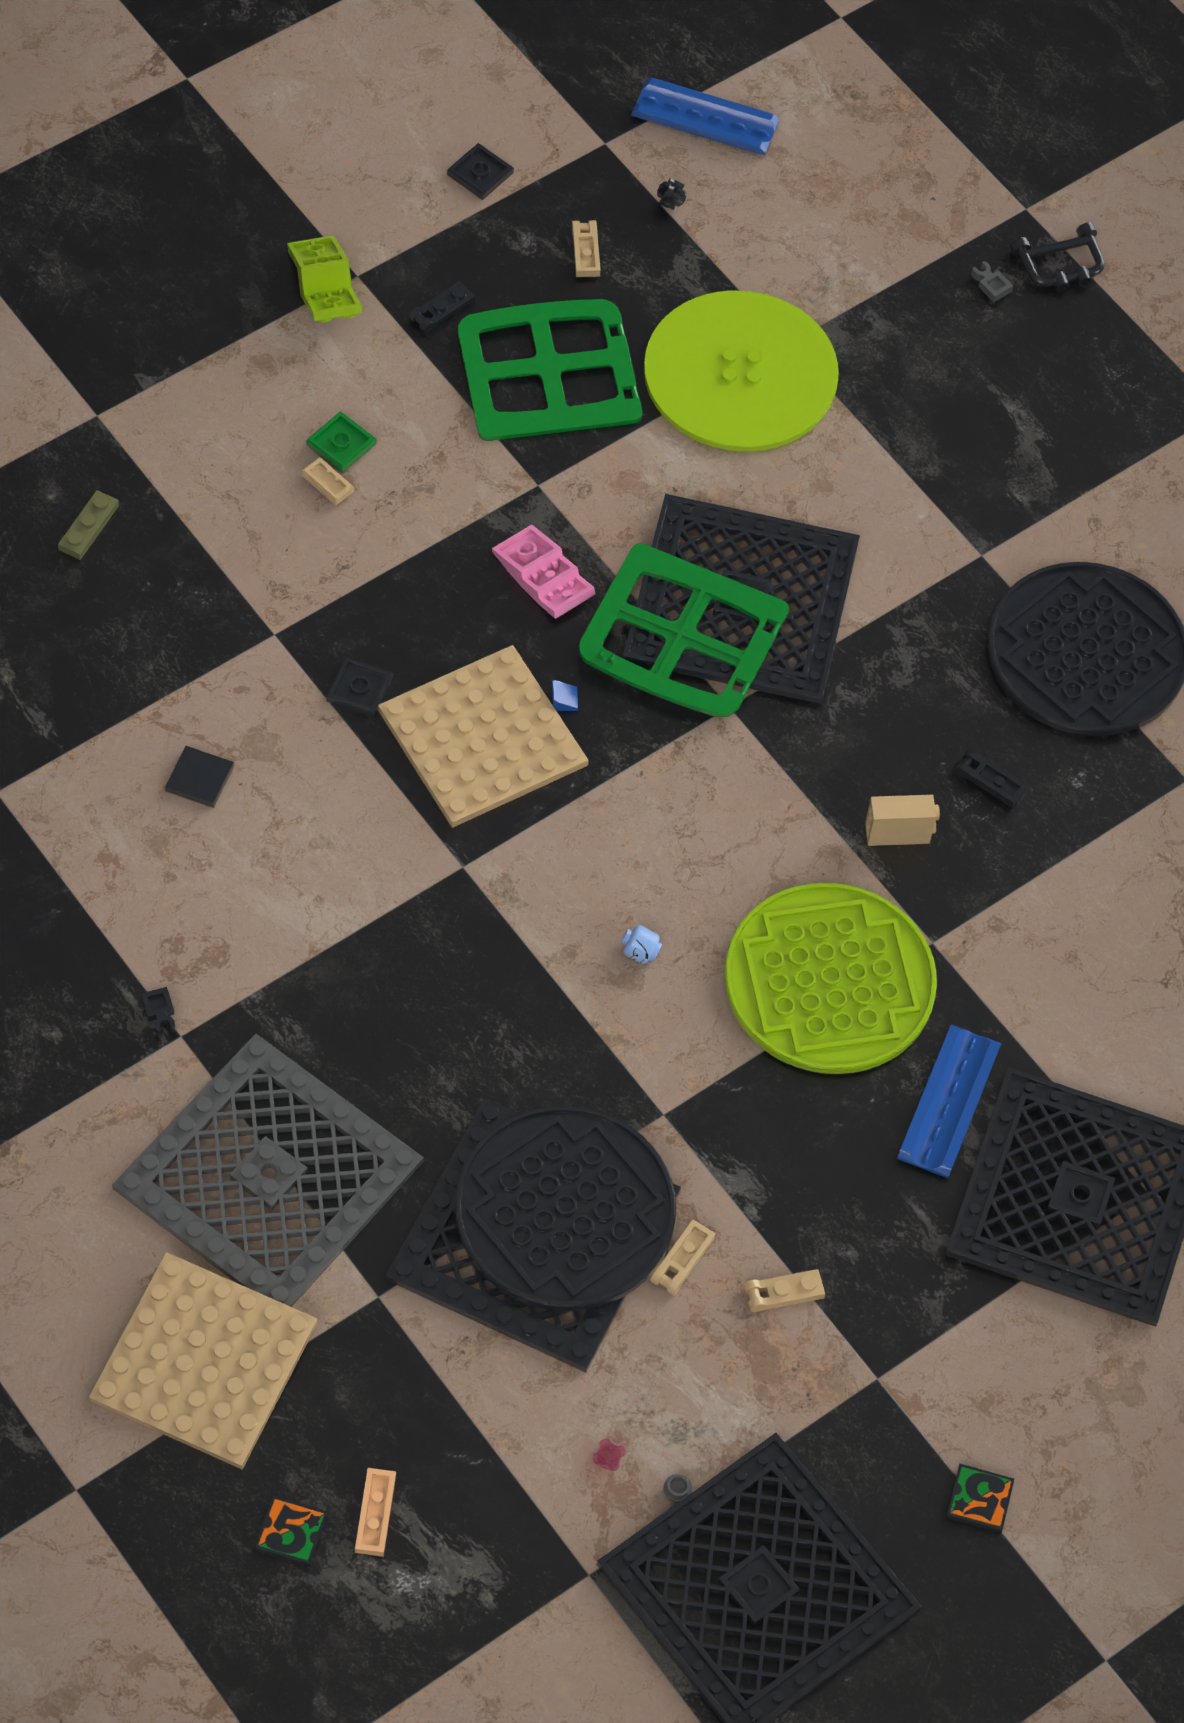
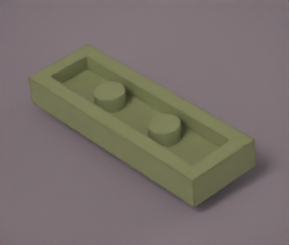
(88, 525)

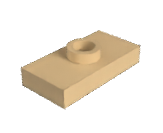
(327, 481)

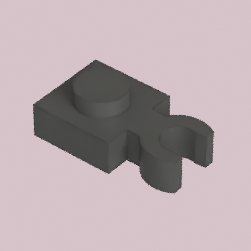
(992, 284)

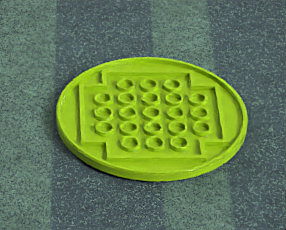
(741, 371)
(830, 978)

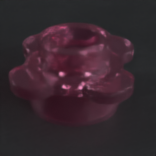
(603, 1460)

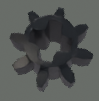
(671, 194)

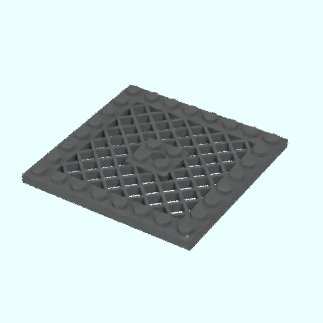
(257, 1056)

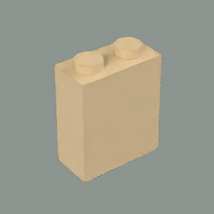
(901, 820)

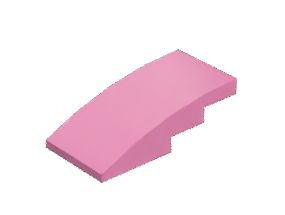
(543, 571)

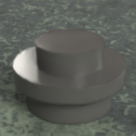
(677, 1487)

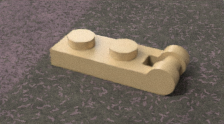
(586, 249)
(683, 1256)
(784, 1290)

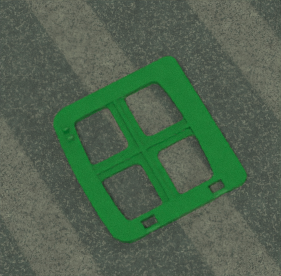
(548, 366)
(682, 632)

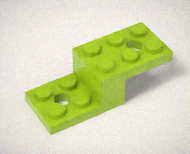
(324, 278)

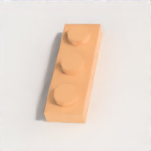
(375, 1512)

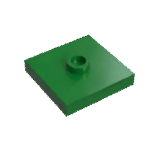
(341, 441)

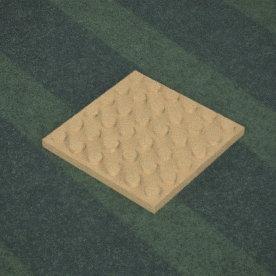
(482, 735)
(203, 1360)

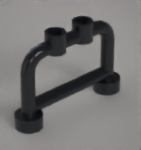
(1086, 234)

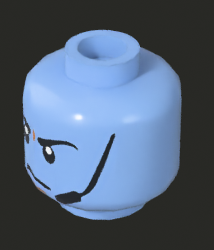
(641, 944)

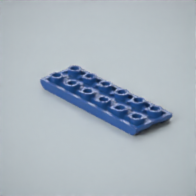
(705, 115)
(949, 1101)

